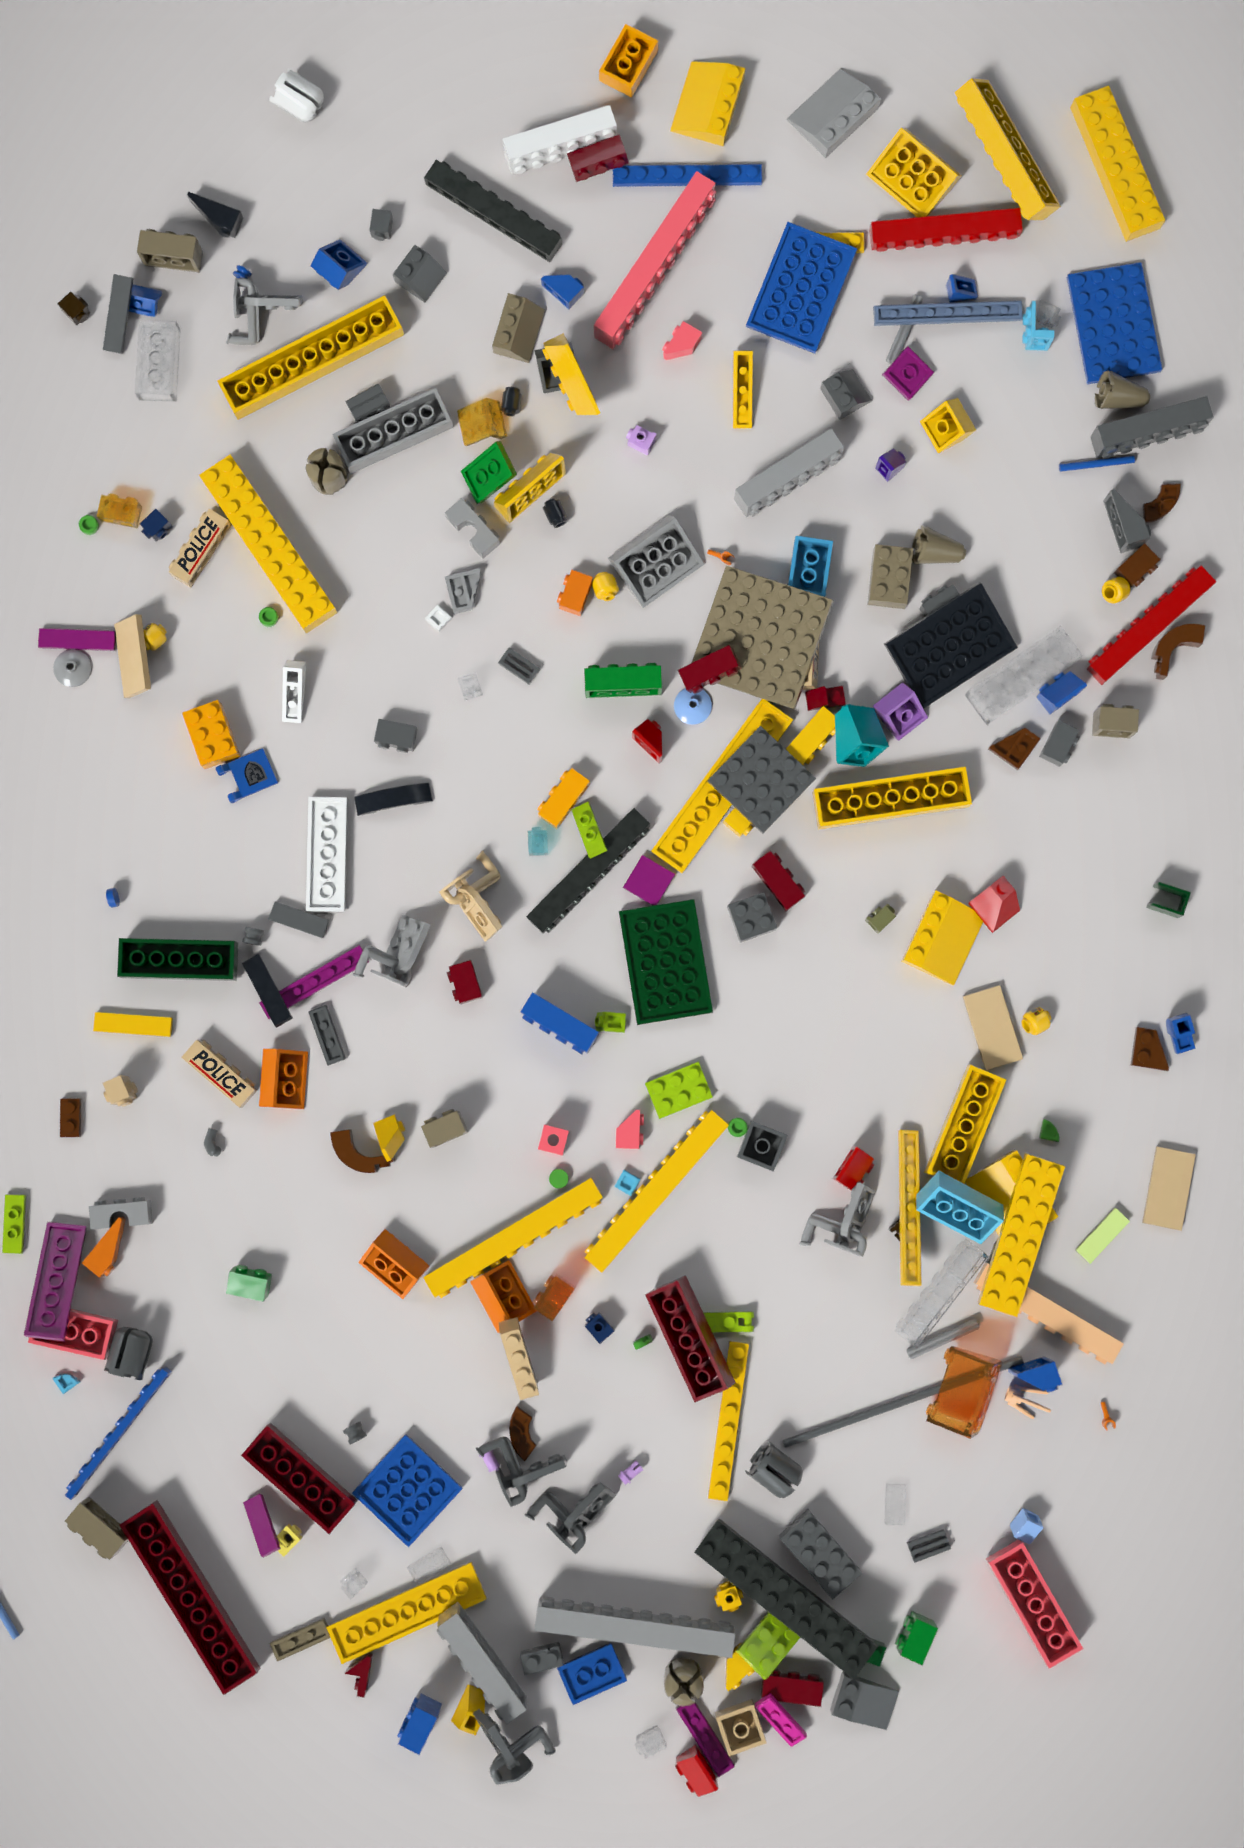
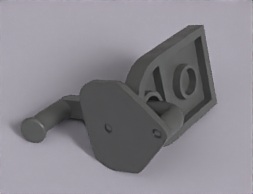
(518, 1477)
(579, 1519)
(511, 1762)

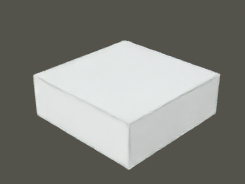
(438, 618)

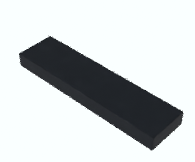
(267, 990)

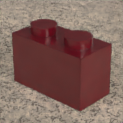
(465, 982)

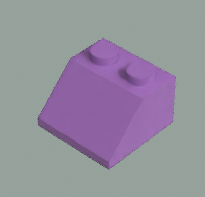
(900, 711)

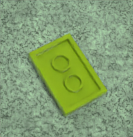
(678, 1090)
(767, 1645)

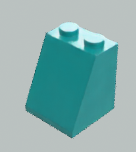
(858, 735)

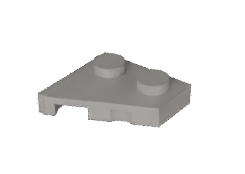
(463, 589)

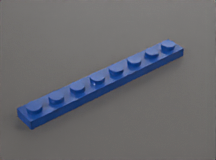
(682, 174)
(112, 1439)

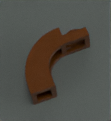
(1183, 635)
(345, 1150)

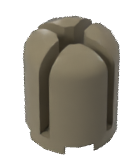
(326, 471)
(688, 1672)

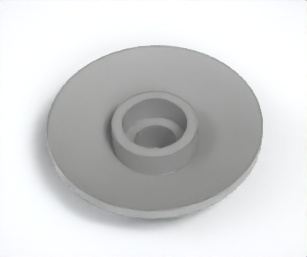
(78, 674)

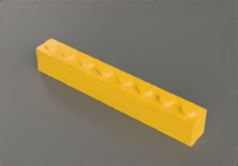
(802, 749)

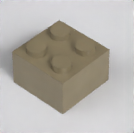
(1115, 722)
(444, 1129)

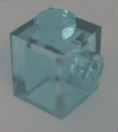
(537, 841)

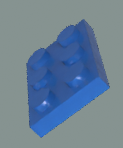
(592, 1673)

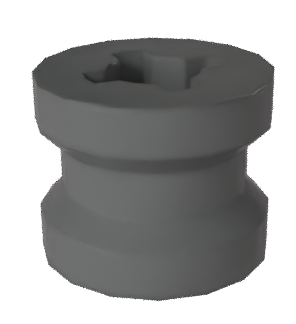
(253, 936)
(354, 1433)

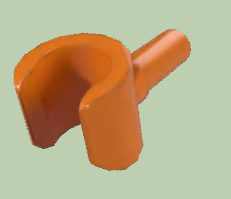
(723, 556)
(1106, 1417)

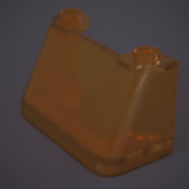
(964, 1392)

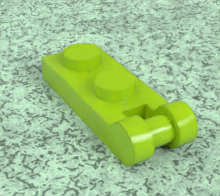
(729, 1321)

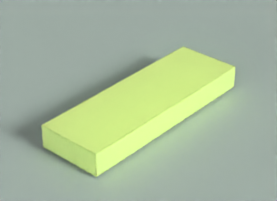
(1102, 1235)

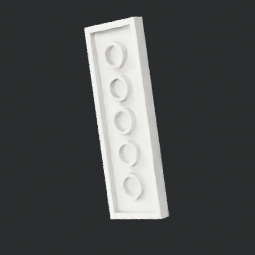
(326, 854)

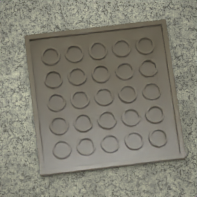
(770, 631)

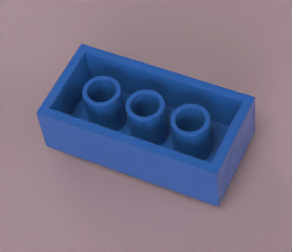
(560, 1023)

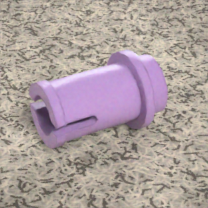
(490, 1461)
(629, 1473)

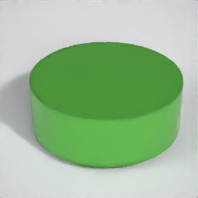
(88, 525)
(268, 617)
(737, 1127)
(558, 1178)

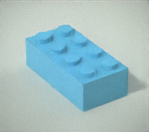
(960, 1207)

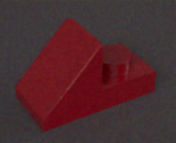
(825, 697)
(362, 1669)

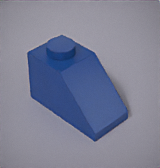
(564, 288)

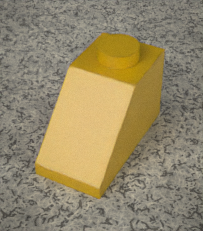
(389, 1135)

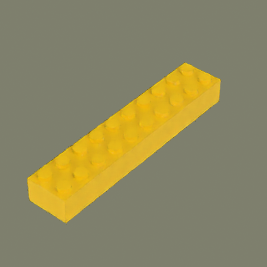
(311, 357)
(268, 543)

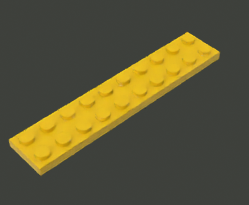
(706, 804)

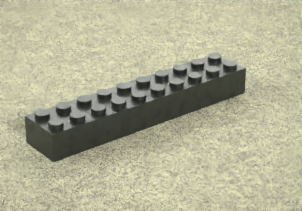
(786, 1599)

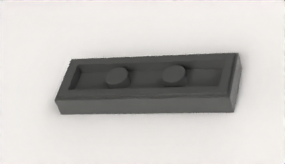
(298, 919)
(327, 1035)

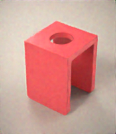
(561, 1133)

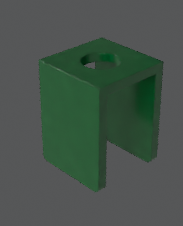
(1174, 890)

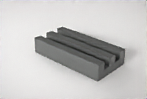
(532, 674)
(931, 1553)

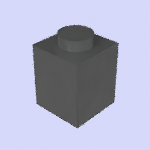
(381, 224)

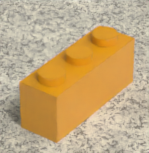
(563, 798)

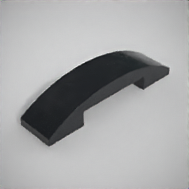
(393, 798)

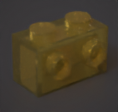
(119, 510)

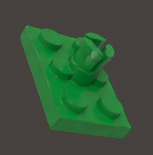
(488, 472)

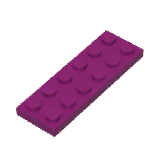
(55, 1281)

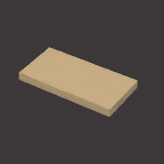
(132, 656)
(992, 1027)
(1168, 1188)

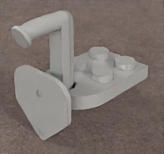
(252, 303)
(400, 953)
(852, 1223)

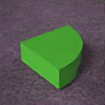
(1049, 1131)
(641, 1342)

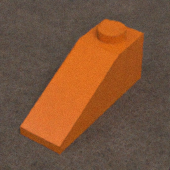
(105, 1253)

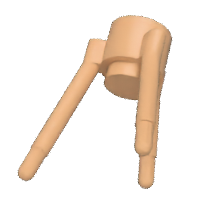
(1015, 1396)

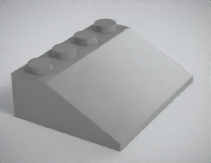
(834, 112)
(656, 560)

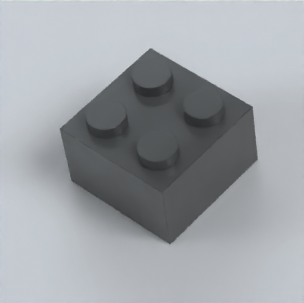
(752, 917)
(762, 1146)

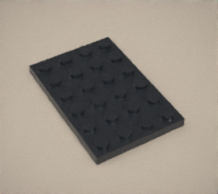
(951, 645)

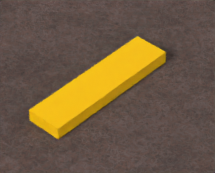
(133, 1024)

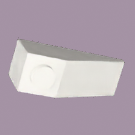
(293, 691)

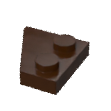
(1015, 747)
(1148, 1050)

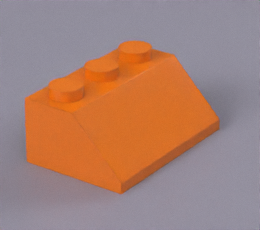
(283, 1078)
(393, 1264)
(503, 1294)

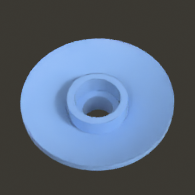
(692, 715)

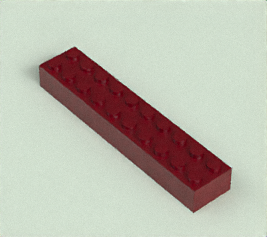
(190, 1597)

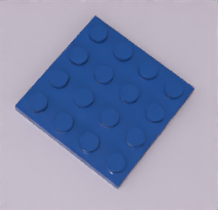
(407, 1490)

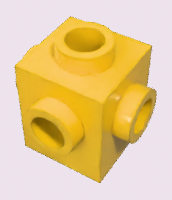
(728, 1589)

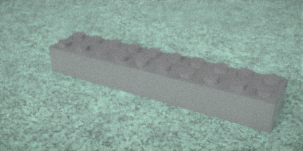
(635, 1627)

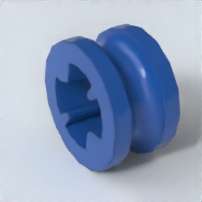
(242, 272)

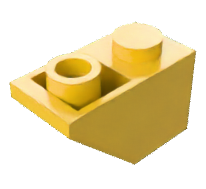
(736, 1670)
(470, 1702)

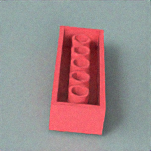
(1034, 1603)

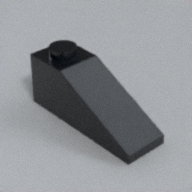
(221, 217)

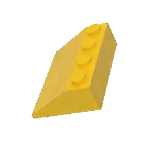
(708, 101)
(913, 174)
(570, 375)
(530, 487)
(943, 938)
(999, 1181)

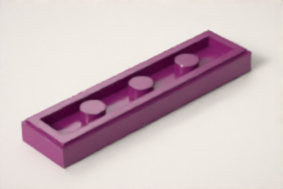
(76, 639)
(706, 1738)

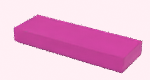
(780, 1720)

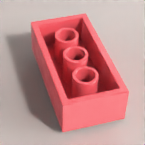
(85, 1335)

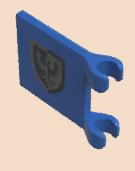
(250, 773)

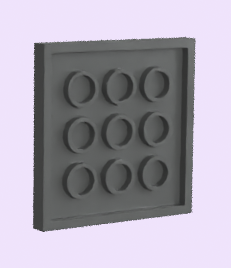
(761, 779)

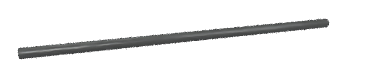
(880, 1409)

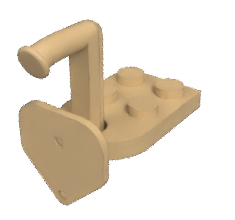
(471, 902)

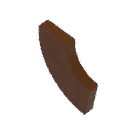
(1162, 504)
(520, 1433)

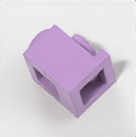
(644, 445)

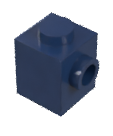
(155, 525)
(598, 1327)

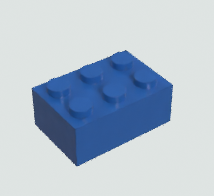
(418, 1723)

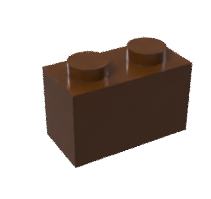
(1137, 565)

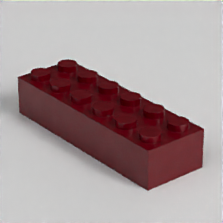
(690, 1339)
(299, 1478)

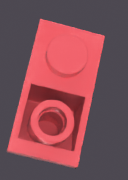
(683, 343)
(628, 1133)

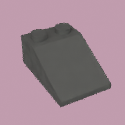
(1126, 523)
(863, 1701)

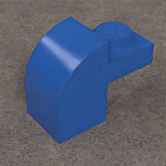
(1181, 1030)

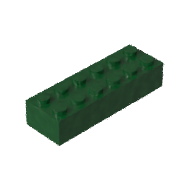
(177, 959)

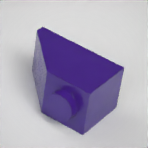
(890, 464)

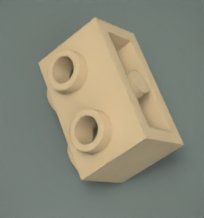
(120, 1091)

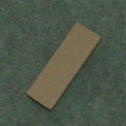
(300, 1639)

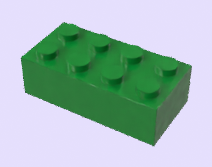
(623, 681)

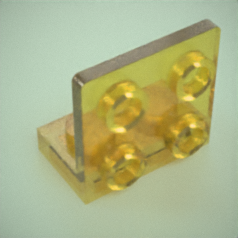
(481, 421)

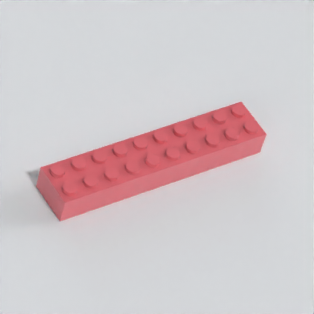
(655, 260)

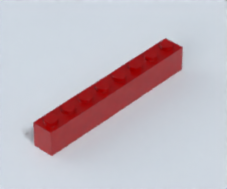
(945, 229)
(1151, 625)

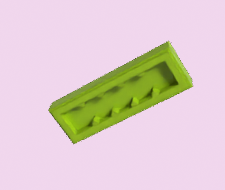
(589, 830)
(14, 1224)

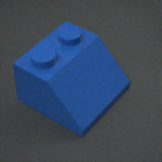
(338, 264)
(1061, 691)

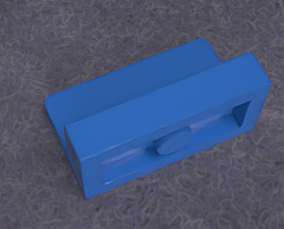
(144, 300)

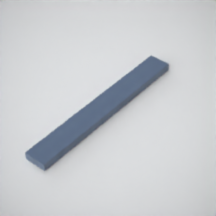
(947, 313)

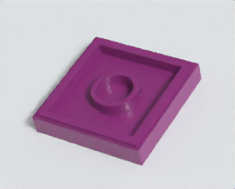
(908, 373)
(648, 881)

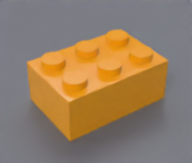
(628, 60)
(211, 734)

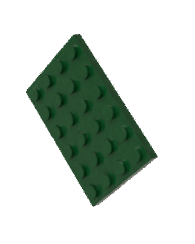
(665, 962)

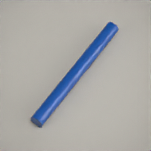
(1096, 463)

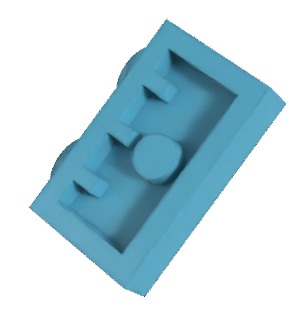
(1035, 339)

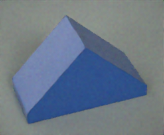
(961, 288)

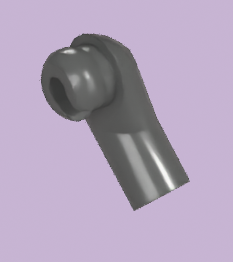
(209, 1143)

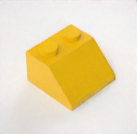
(948, 425)

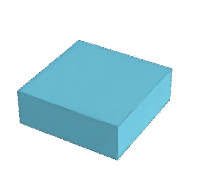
(627, 1182)

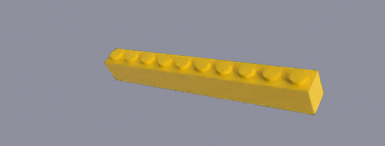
(656, 1191)
(511, 1238)

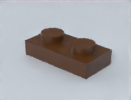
(70, 1117)

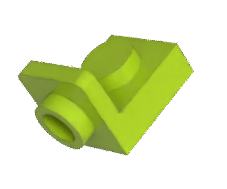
(610, 1022)

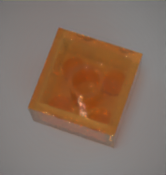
(554, 1297)

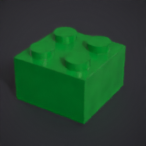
(916, 1637)

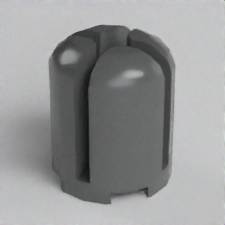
(129, 1353)
(780, 1462)

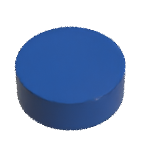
(112, 897)

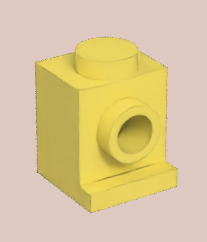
(286, 1545)

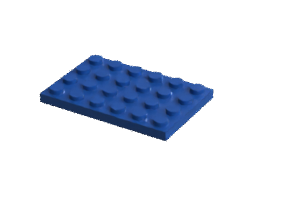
(801, 287)
(1114, 322)

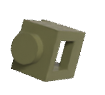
(881, 918)

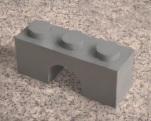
(462, 515)
(103, 1214)

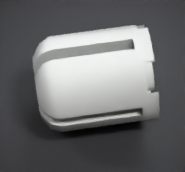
(297, 96)

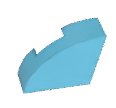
(65, 1382)

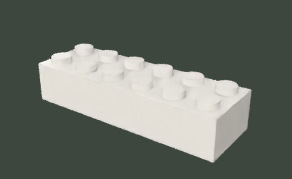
(557, 139)

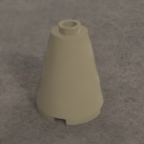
(1120, 392)
(936, 548)

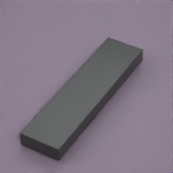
(118, 313)

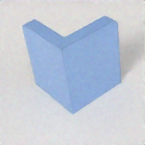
(1026, 1526)

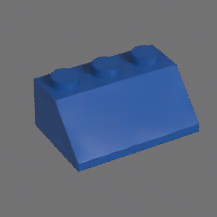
(1039, 1373)

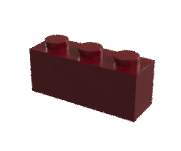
(598, 158)
(710, 669)
(779, 880)
(794, 1688)

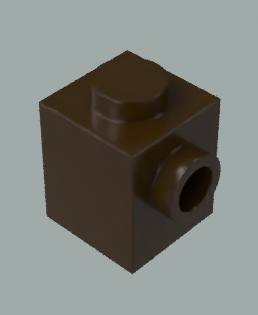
(74, 308)

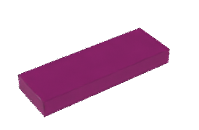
(261, 1525)

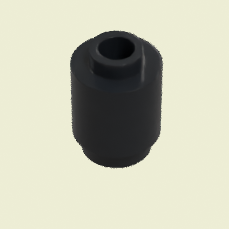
(511, 401)
(555, 513)

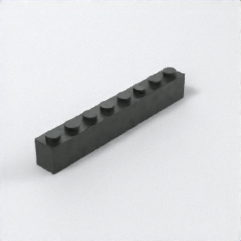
(493, 210)
(585, 874)

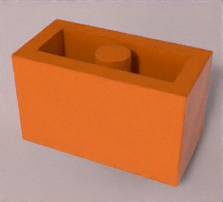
(575, 592)

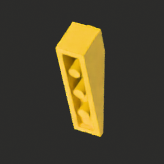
(742, 388)

